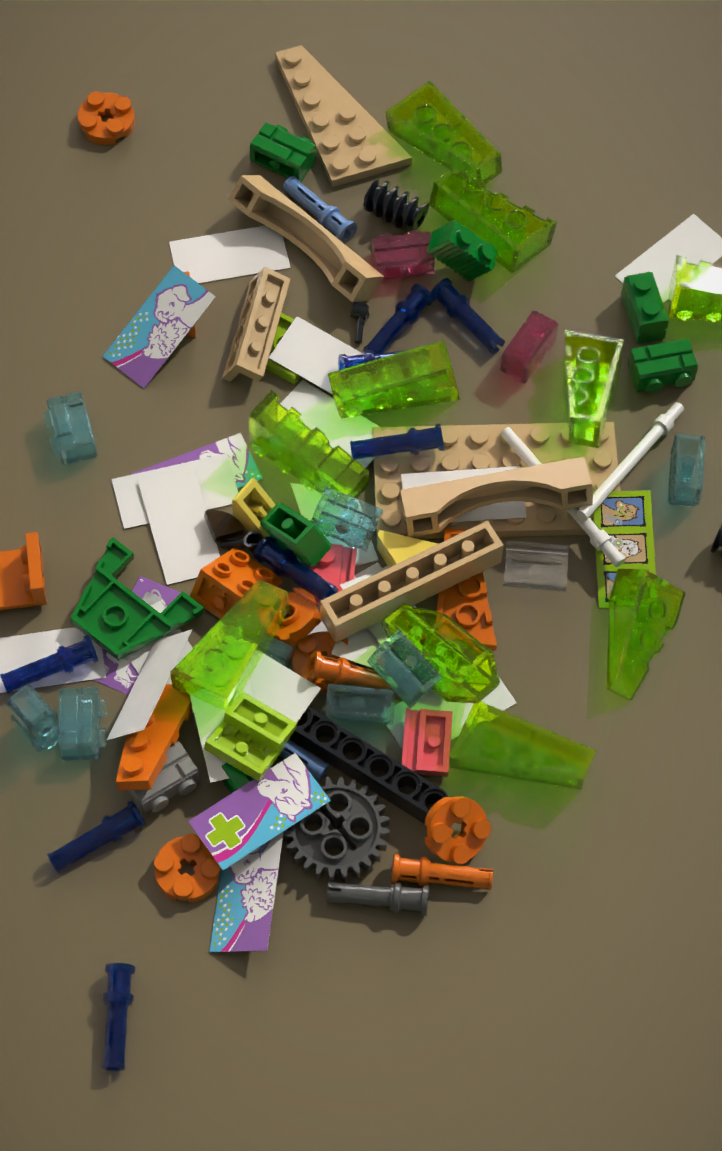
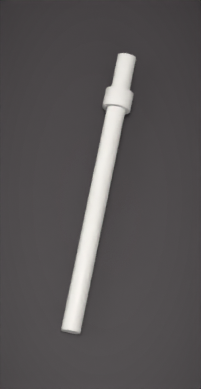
(661, 427)
(599, 538)

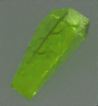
(639, 616)

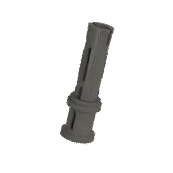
(395, 898)

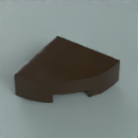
(223, 525)

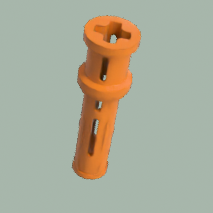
(341, 672)
(426, 872)

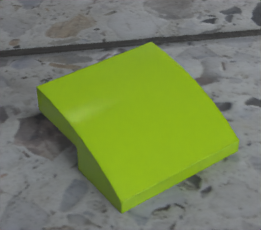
(250, 736)

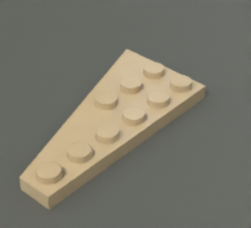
(345, 134)

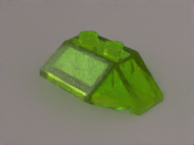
(463, 661)

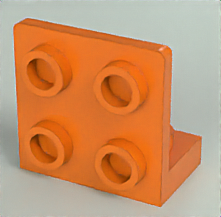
(22, 575)
(227, 581)

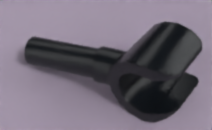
(361, 312)
(249, 541)

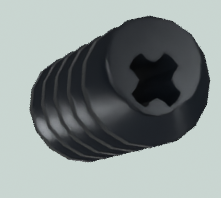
(393, 207)

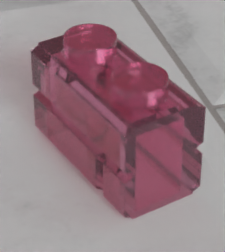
(402, 255)
(529, 346)

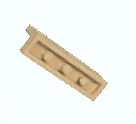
(257, 325)

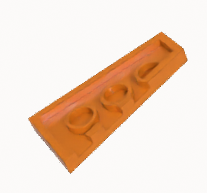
(468, 604)
(147, 749)

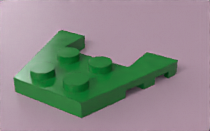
(120, 618)

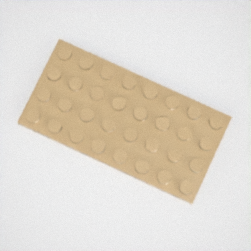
(483, 448)

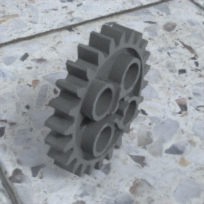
(360, 812)

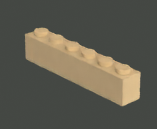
(411, 581)

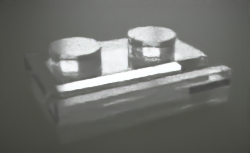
(536, 566)

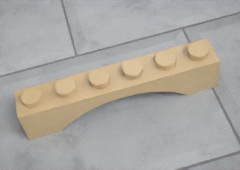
(340, 264)
(556, 484)

